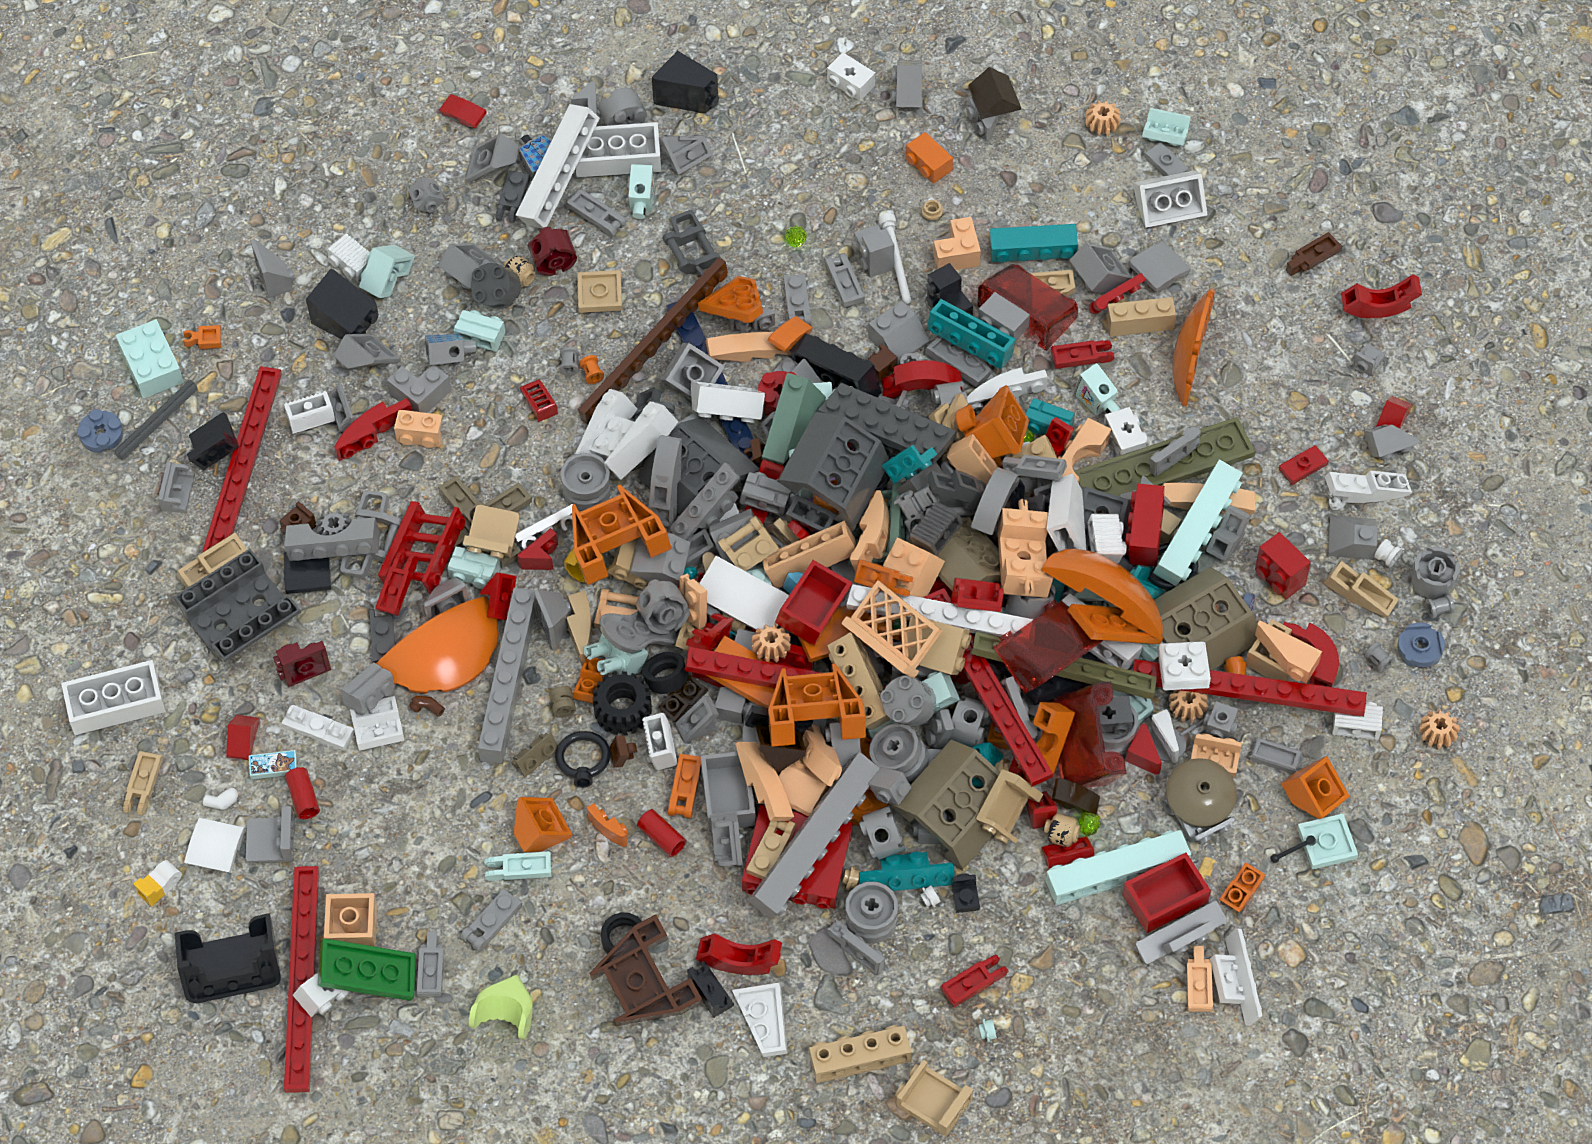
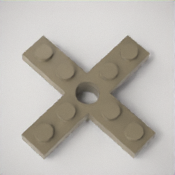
(459, 496)

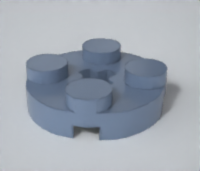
(96, 420)
(1416, 656)

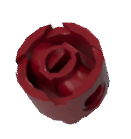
(552, 251)

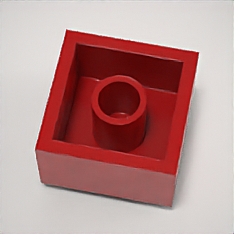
(1282, 566)

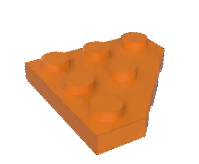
(734, 300)

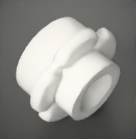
(930, 896)

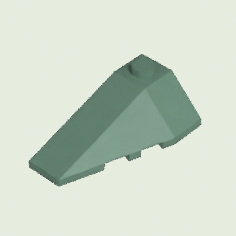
(793, 413)

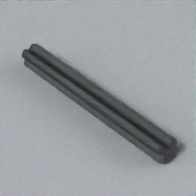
(156, 419)

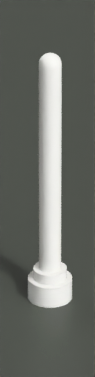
(889, 221)

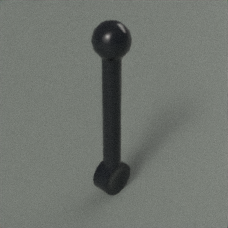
(1310, 840)

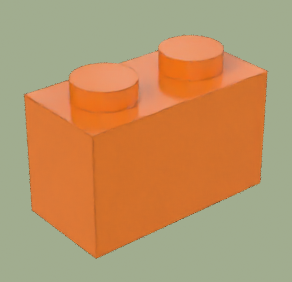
(929, 157)

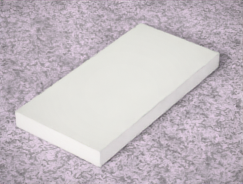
(742, 594)

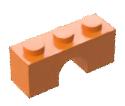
(1055, 723)

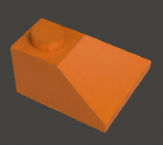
(1316, 788)
(539, 824)

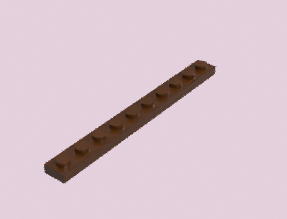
(656, 337)

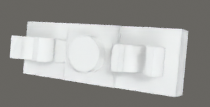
(544, 525)
(318, 727)

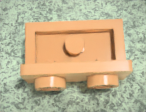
(418, 428)
(1223, 751)

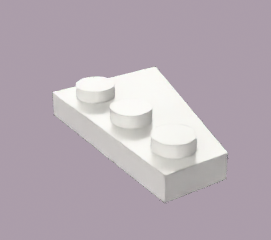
(765, 1016)

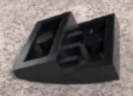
(306, 575)

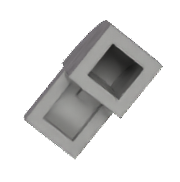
(1229, 534)

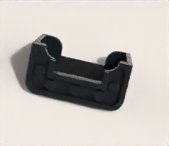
(228, 964)

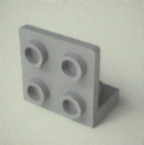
(271, 838)

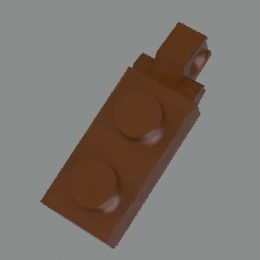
(1313, 254)

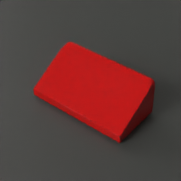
(1061, 855)

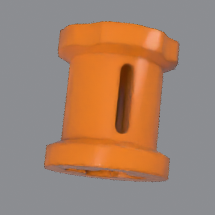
(591, 369)

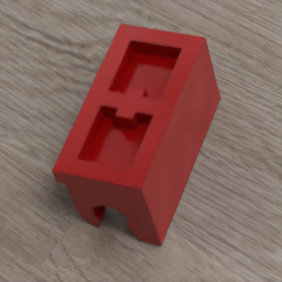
(977, 594)
(711, 634)

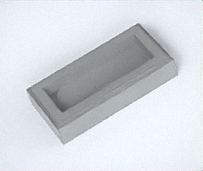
(1276, 755)

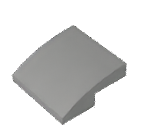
(1159, 266)

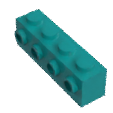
(1033, 242)
(971, 334)

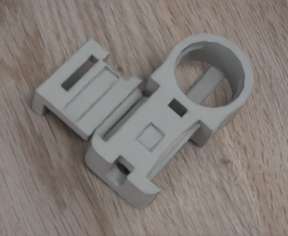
(912, 505)

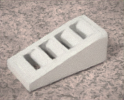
(1163, 729)

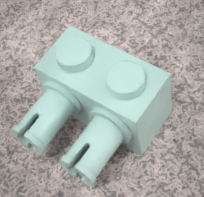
(615, 659)

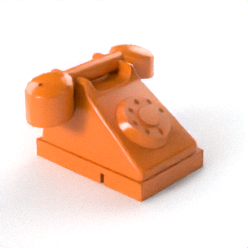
(998, 426)

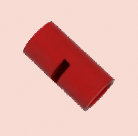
(302, 793)
(661, 832)

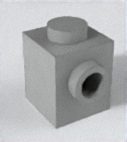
(889, 786)

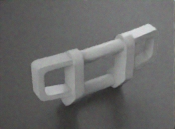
(381, 517)

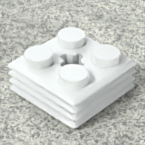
(1175, 675)

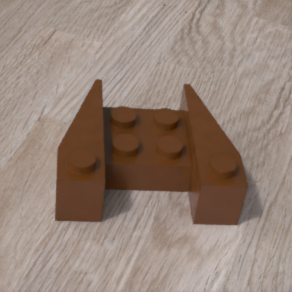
(638, 980)

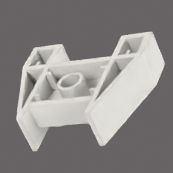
(619, 439)

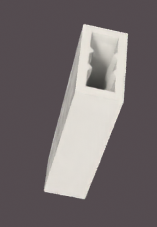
(1066, 514)

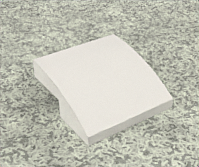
(378, 725)
(214, 845)

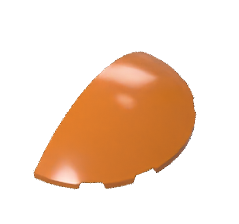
(1189, 345)
(1110, 581)
(445, 649)

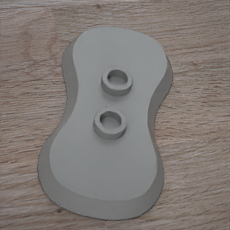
(632, 633)

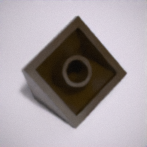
(993, 94)
(779, 756)

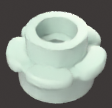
(987, 1030)

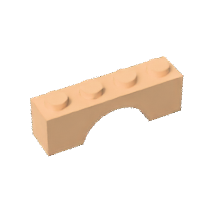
(1089, 442)

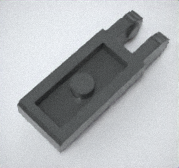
(512, 194)

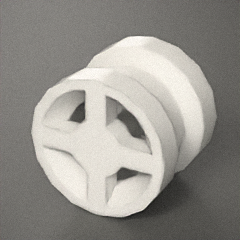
(1388, 553)

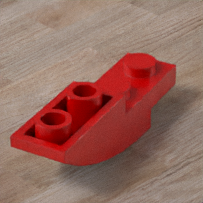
(364, 430)

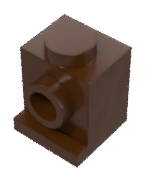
(884, 362)
(297, 516)

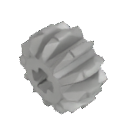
(332, 523)

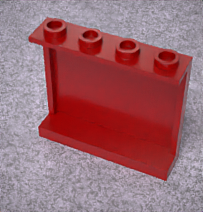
(824, 881)

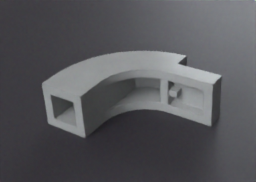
(994, 499)

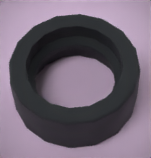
(667, 683)
(615, 921)

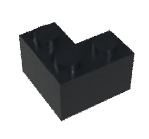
(946, 285)

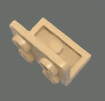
(492, 531)

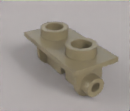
(539, 752)

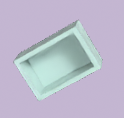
(149, 358)

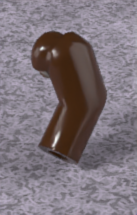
(426, 702)

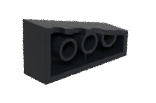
(836, 364)

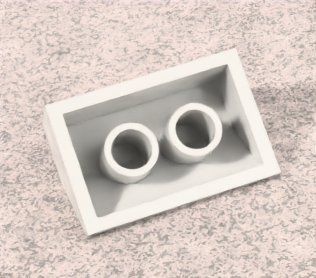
(1170, 198)
(727, 401)

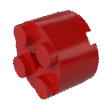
(772, 385)

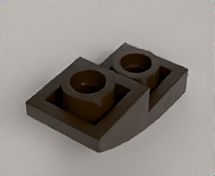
(681, 700)
(1075, 796)

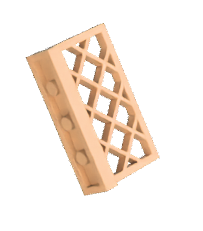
(878, 641)

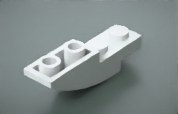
(1016, 382)
(1368, 488)

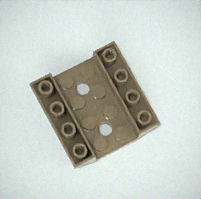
(969, 556)
(1194, 607)
(949, 787)

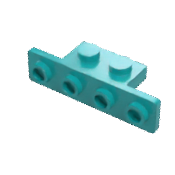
(909, 872)

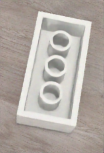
(617, 147)
(113, 697)

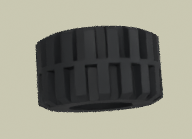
(621, 687)

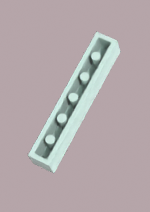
(1198, 523)
(1112, 868)

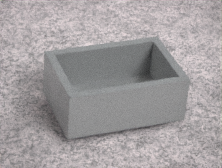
(727, 788)

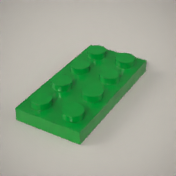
(366, 969)

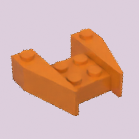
(613, 525)
(814, 698)

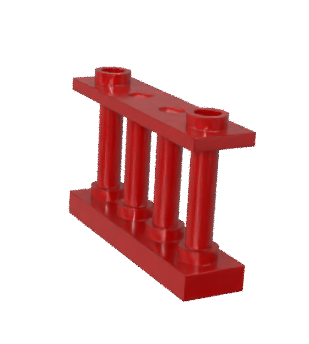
(409, 533)

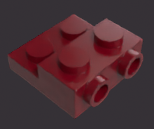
(299, 664)

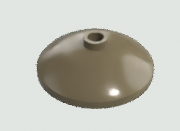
(1192, 803)

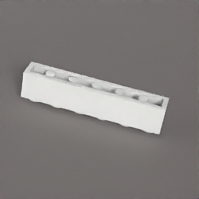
(557, 166)

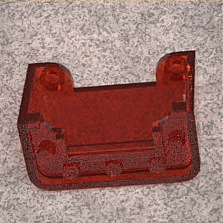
(1048, 309)
(1044, 646)
(1083, 753)

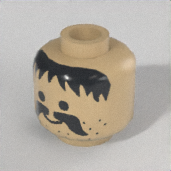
(523, 268)
(1062, 830)

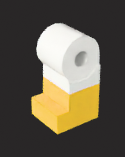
(158, 882)

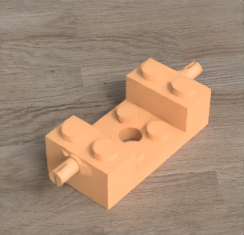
(1023, 535)

